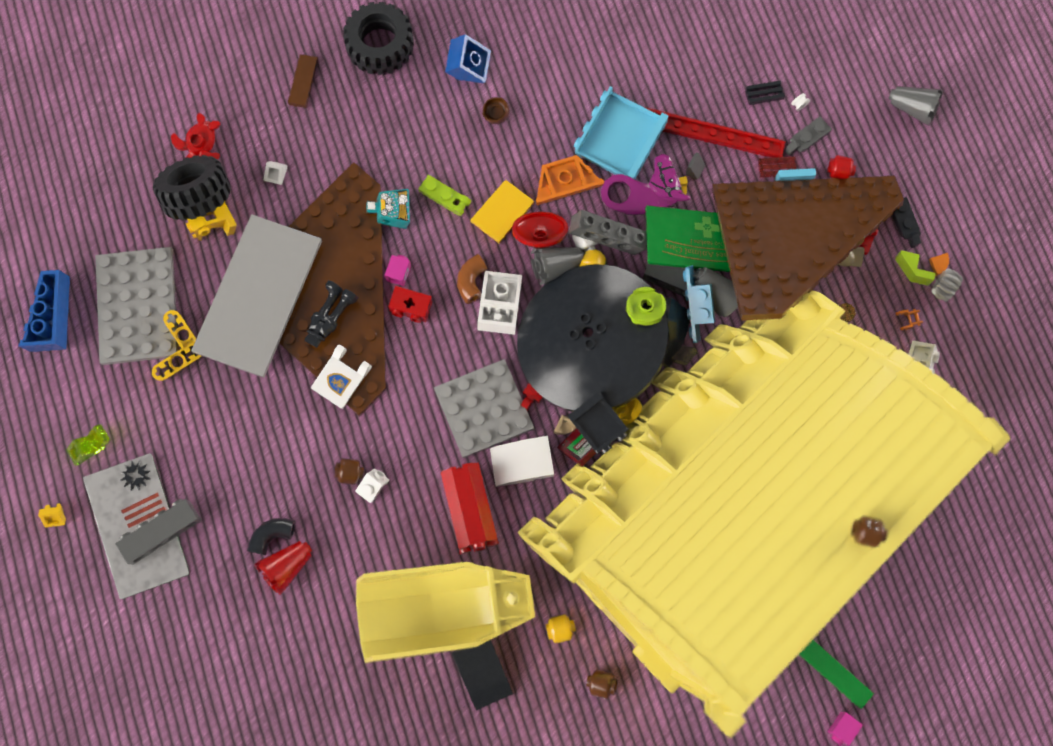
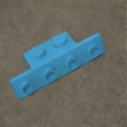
(700, 303)

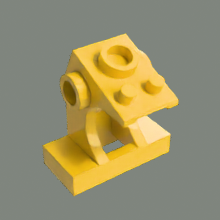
(223, 219)

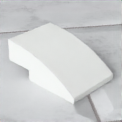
(499, 302)
(522, 461)

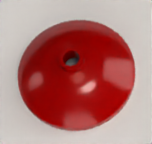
(540, 229)

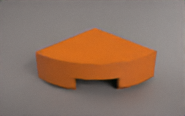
(939, 263)

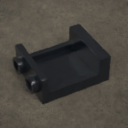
(598, 423)

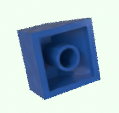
(467, 60)

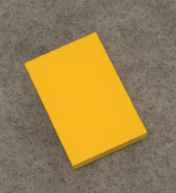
(501, 211)

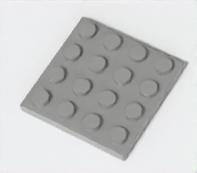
(483, 408)

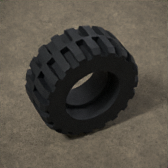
(372, 18)
(192, 187)

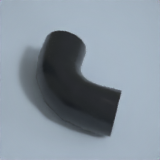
(268, 531)

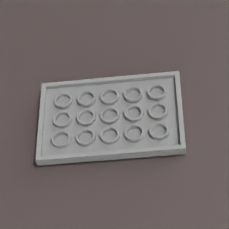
(131, 304)

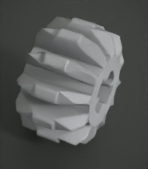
(947, 284)

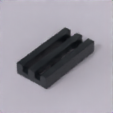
(776, 88)

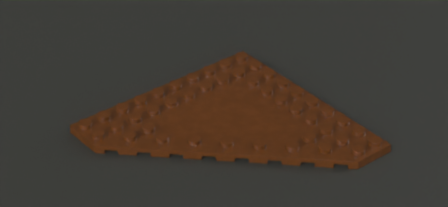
(795, 233)
(354, 261)

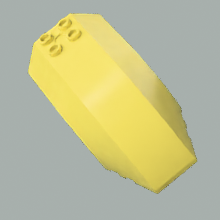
(438, 609)

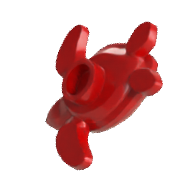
(199, 138)

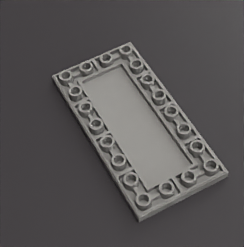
(257, 296)

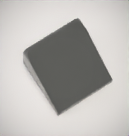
(695, 166)

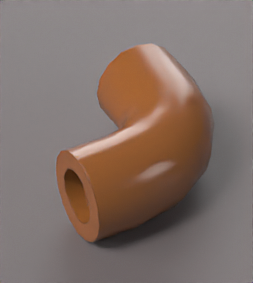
(467, 278)

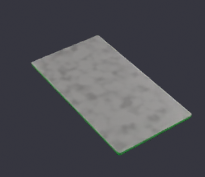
(107, 500)

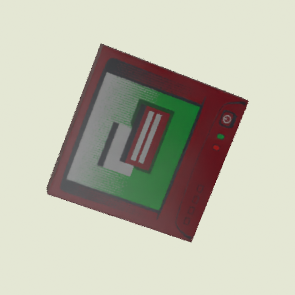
(577, 448)

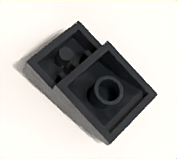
(678, 328)
(482, 674)

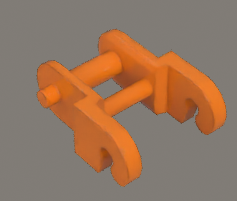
(907, 313)

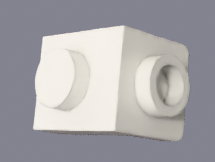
(372, 485)

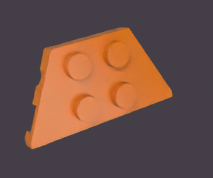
(565, 179)

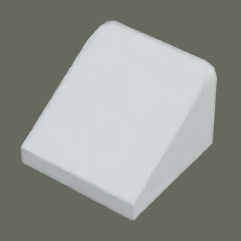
(275, 172)

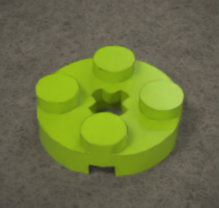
(646, 316)

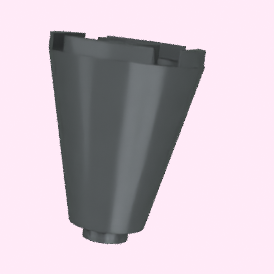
(917, 102)
(554, 261)
(722, 289)

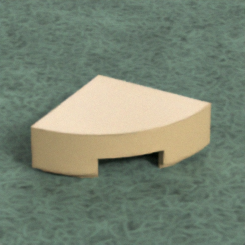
(564, 426)

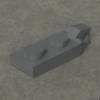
(808, 136)

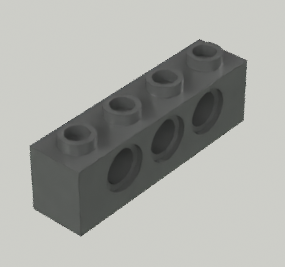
(608, 232)

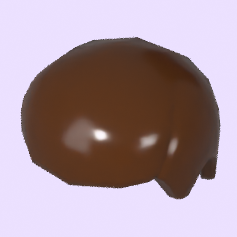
(496, 110)

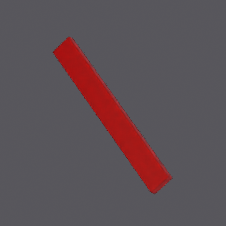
(722, 135)

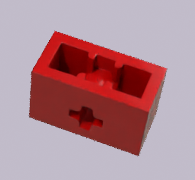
(404, 297)

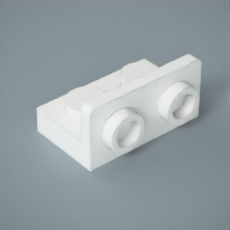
(925, 353)

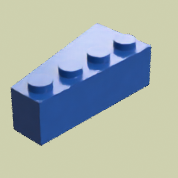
(48, 314)

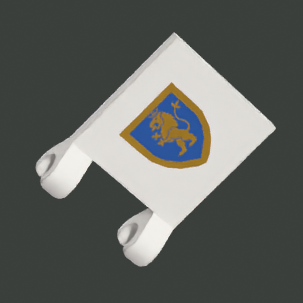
(338, 380)

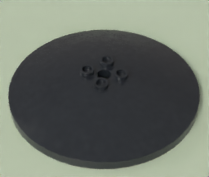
(615, 360)

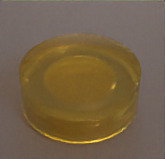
(849, 314)

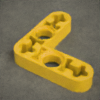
(185, 345)

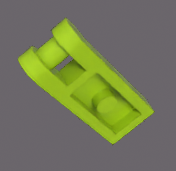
(444, 195)

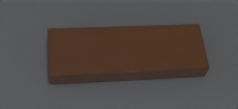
(303, 81)

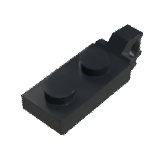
(907, 224)

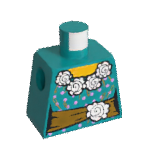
(391, 208)

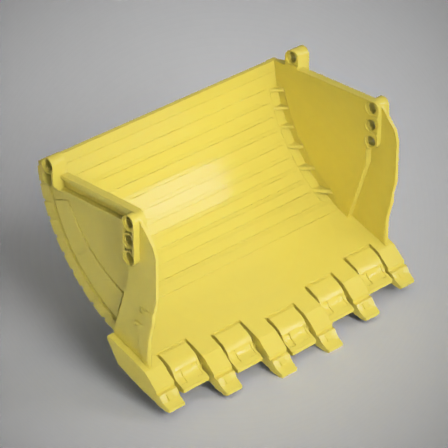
(737, 493)

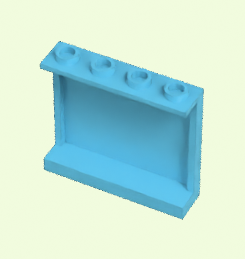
(619, 135)

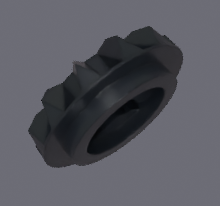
(128, 478)

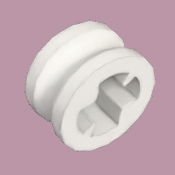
(800, 102)

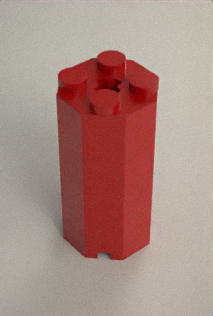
(469, 508)

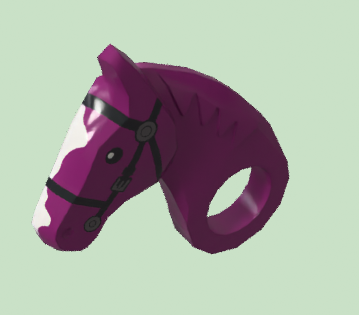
(661, 191)

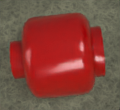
(841, 167)

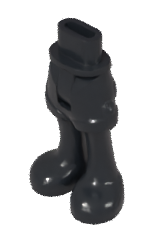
(321, 322)

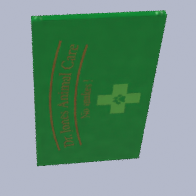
(685, 239)

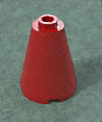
(284, 565)

